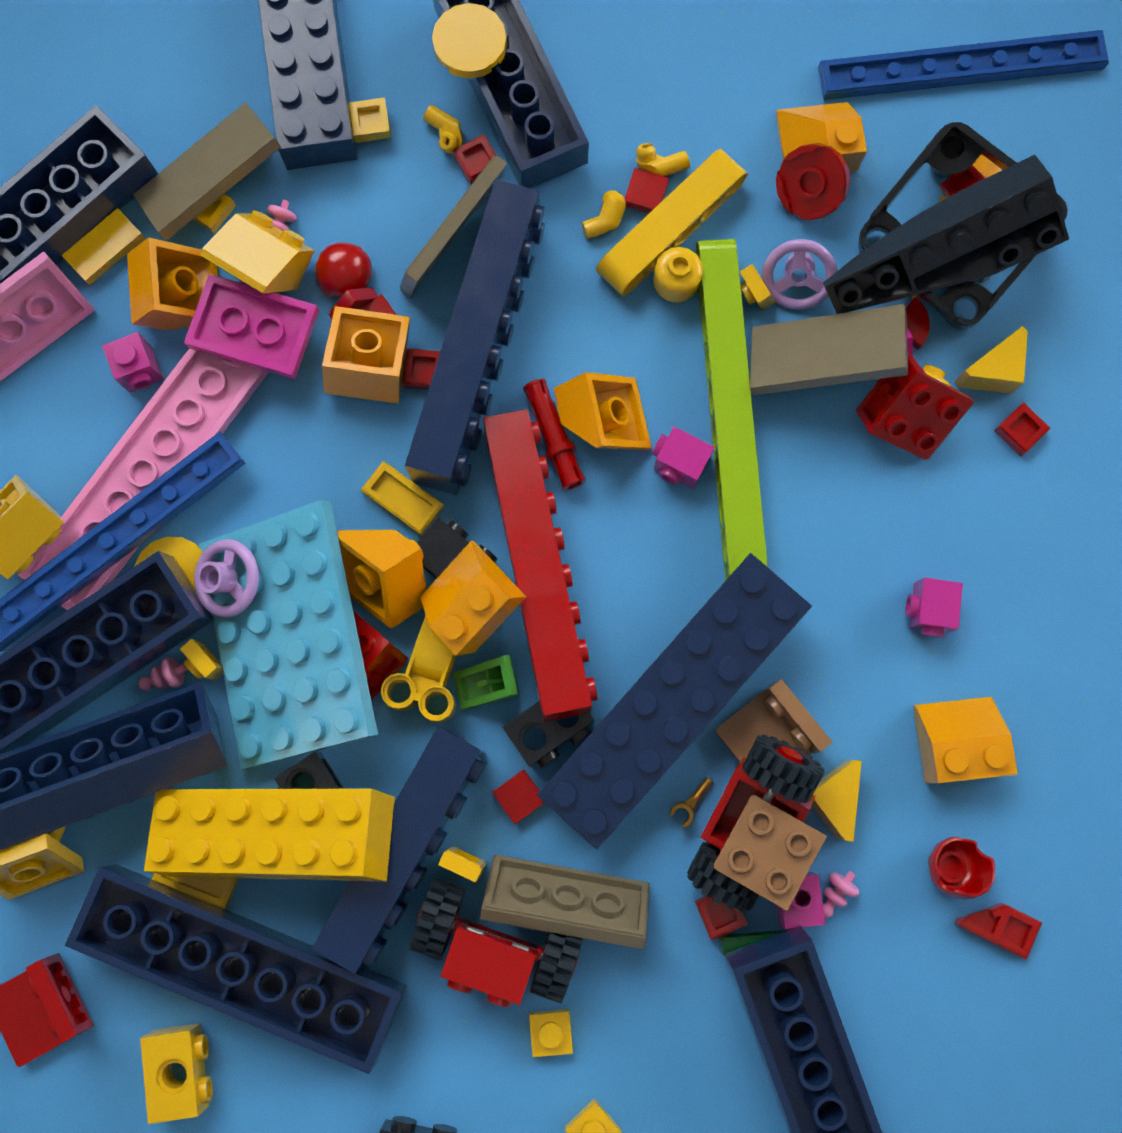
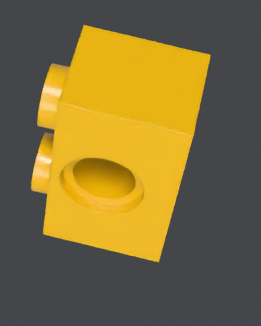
(164, 1094)

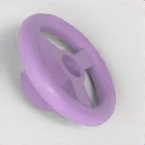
(795, 261)
(222, 577)

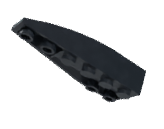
(957, 240)

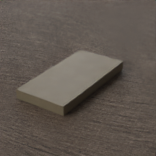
(206, 171)
(451, 226)
(829, 350)
(567, 901)

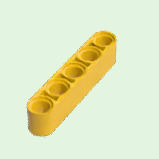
(671, 221)

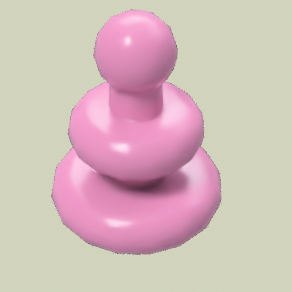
(281, 215)
(168, 674)
(836, 895)

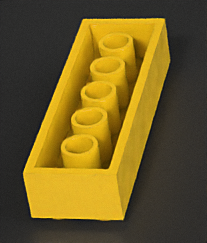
(271, 834)

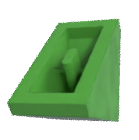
(486, 683)

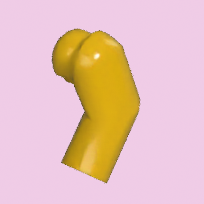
(448, 126)
(664, 166)
(609, 217)

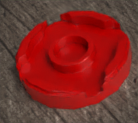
(813, 181)

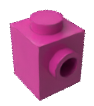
(133, 362)
(681, 457)
(934, 607)
(806, 907)

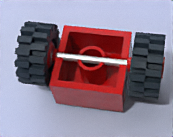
(775, 775)
(487, 957)

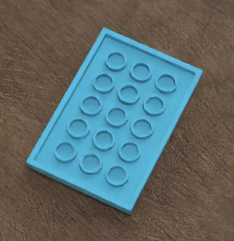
(296, 649)

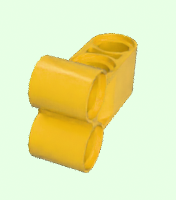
(426, 676)

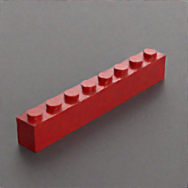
(537, 566)

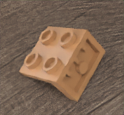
(774, 714)
(769, 852)

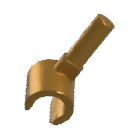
(692, 801)

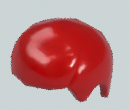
(342, 268)
(961, 868)

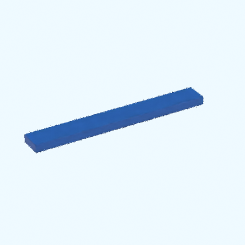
(963, 64)
(116, 537)

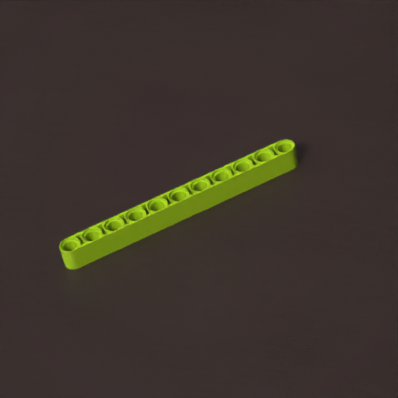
(730, 404)

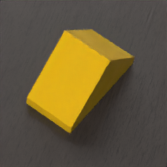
(1000, 368)
(838, 799)

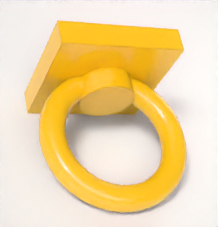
(37, 864)

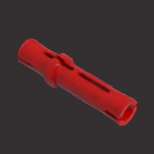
(559, 447)

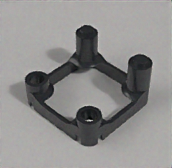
(950, 153)

